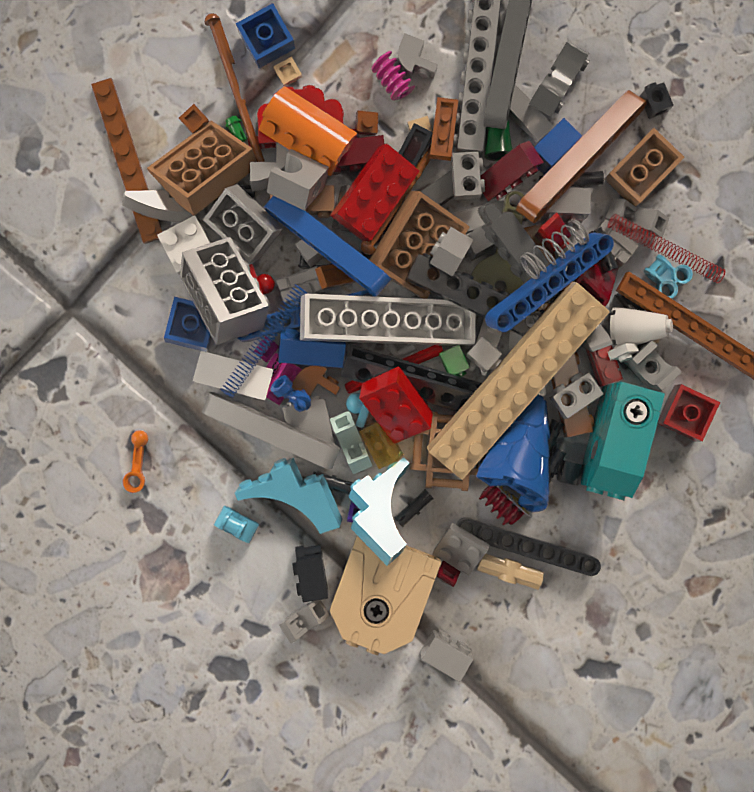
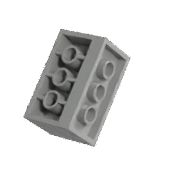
(223, 290)

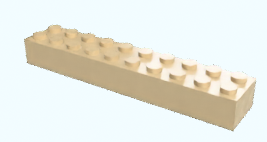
(517, 379)

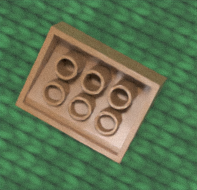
(203, 167)
(413, 233)

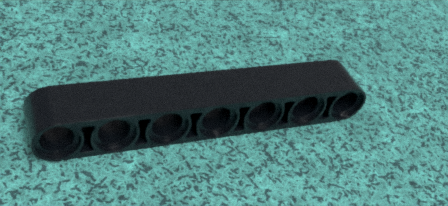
(539, 546)

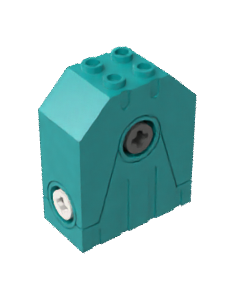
(621, 439)

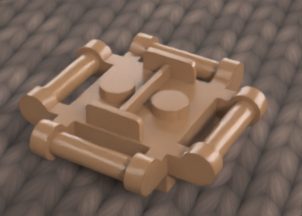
(434, 464)

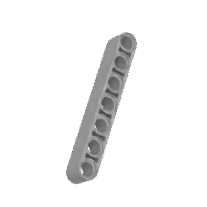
(271, 430)

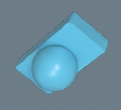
(355, 406)

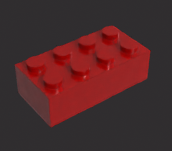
(375, 192)

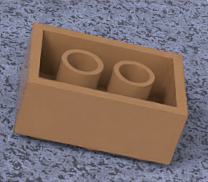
(644, 167)

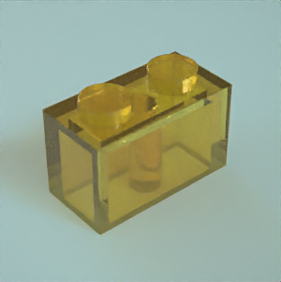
(380, 445)

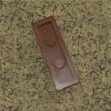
(444, 129)

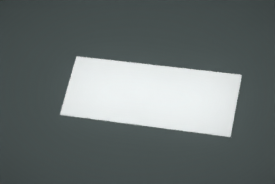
(215, 370)

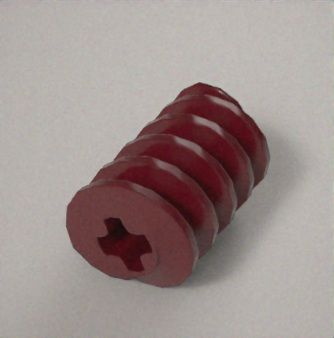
(501, 504)

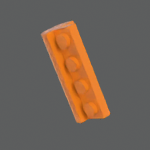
(306, 129)

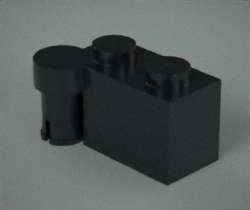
(311, 573)

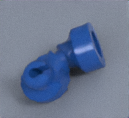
(299, 399)

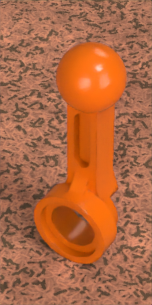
(139, 440)

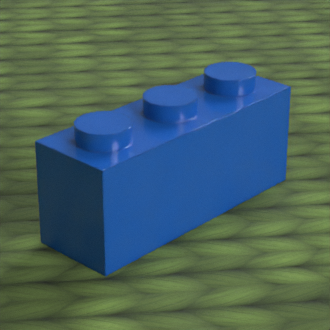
(315, 353)

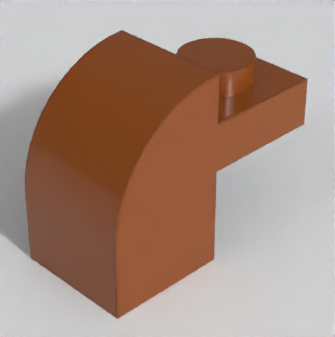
(313, 376)

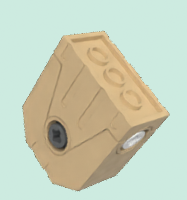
(397, 588)

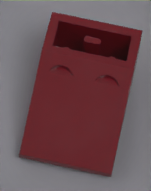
(597, 282)

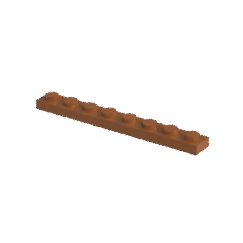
(124, 152)
(688, 323)

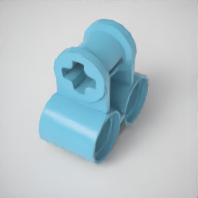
(666, 275)
(236, 524)

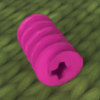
(391, 77)

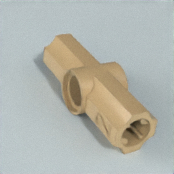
(511, 571)

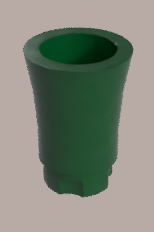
(497, 143)

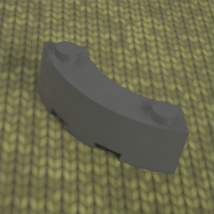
(554, 86)

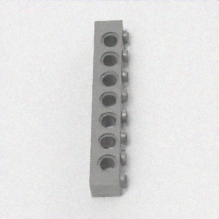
(481, 80)

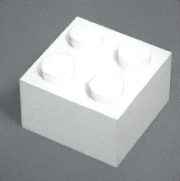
(181, 238)

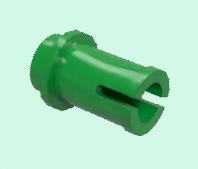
(235, 128)

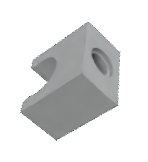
(299, 181)
(662, 374)

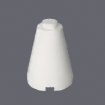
(638, 326)

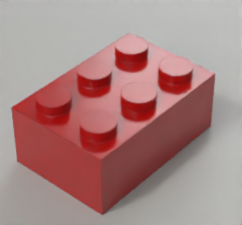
(396, 405)

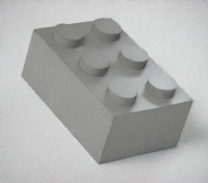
(244, 221)

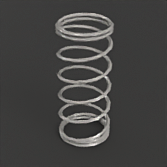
(578, 237)

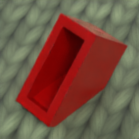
(553, 225)

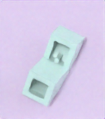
(351, 442)

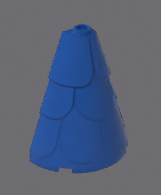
(522, 457)

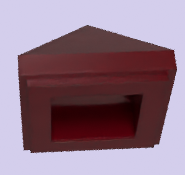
(448, 574)

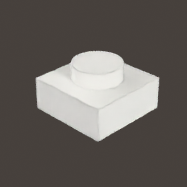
(623, 352)

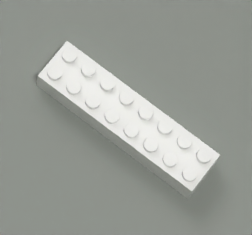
(385, 320)

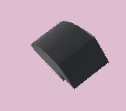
(415, 144)

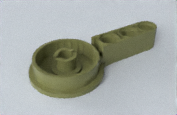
(495, 267)

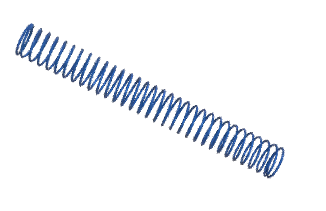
(230, 395)

